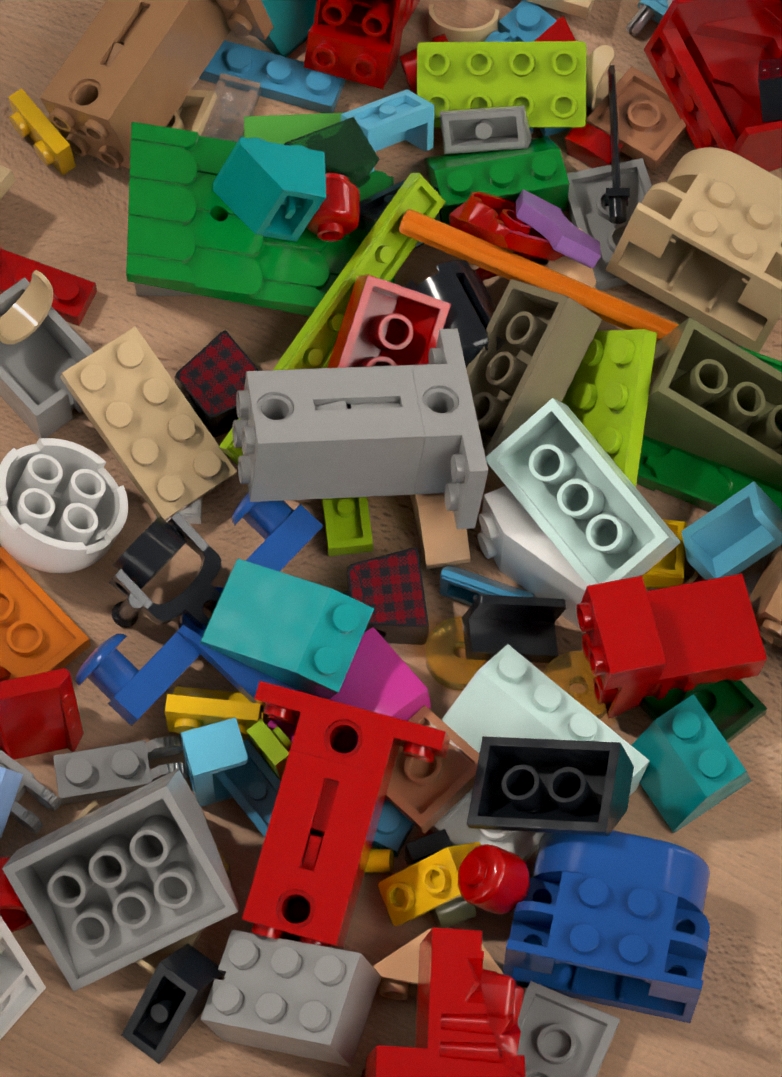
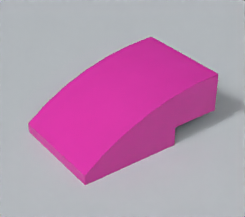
(374, 682)

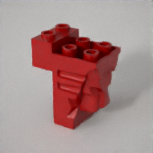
(358, 38)
(667, 638)
(462, 1016)

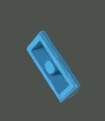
(467, 586)

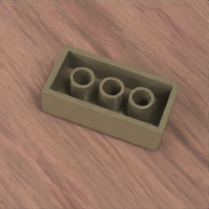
(538, 362)

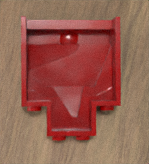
(710, 72)

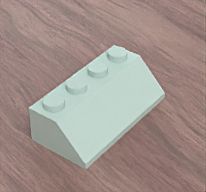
(581, 497)
(520, 701)

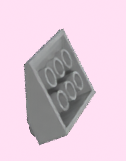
(123, 880)

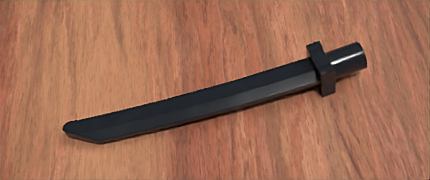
(616, 196)

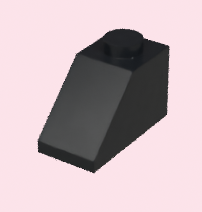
(171, 1002)

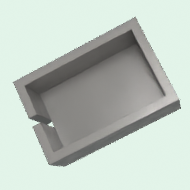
(34, 366)
(291, 997)

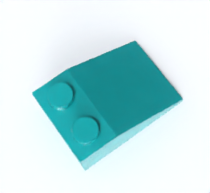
(287, 628)

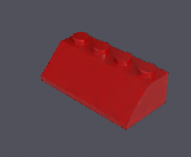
(387, 326)

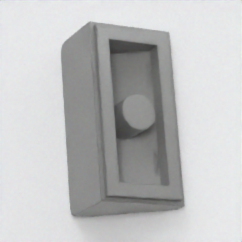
(485, 129)

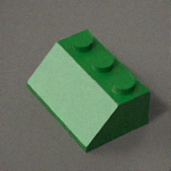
(500, 174)

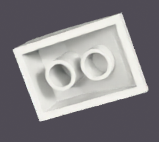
(526, 552)

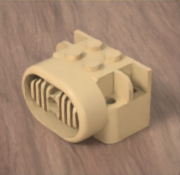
(710, 245)

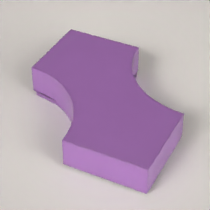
(557, 229)

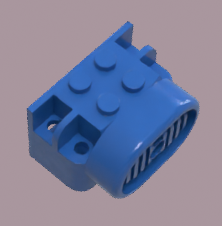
(614, 923)

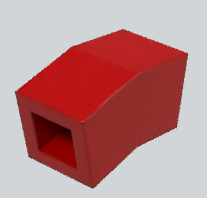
(589, 146)

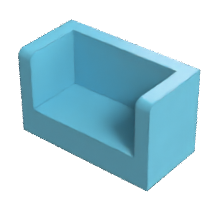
(395, 120)
(734, 534)
(211, 751)

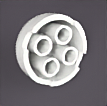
(58, 506)

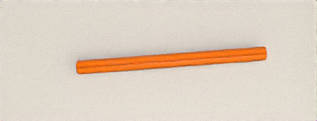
(521, 269)

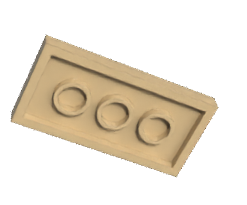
(148, 424)

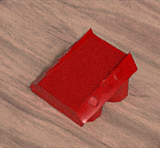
(496, 222)
(39, 714)

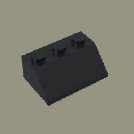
(550, 786)

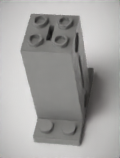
(364, 432)

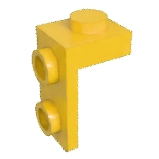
(424, 884)

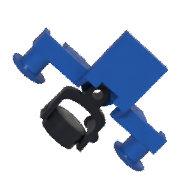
(136, 690)

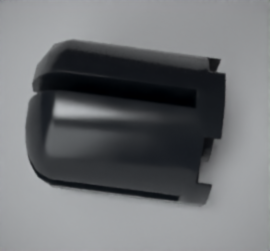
(470, 304)

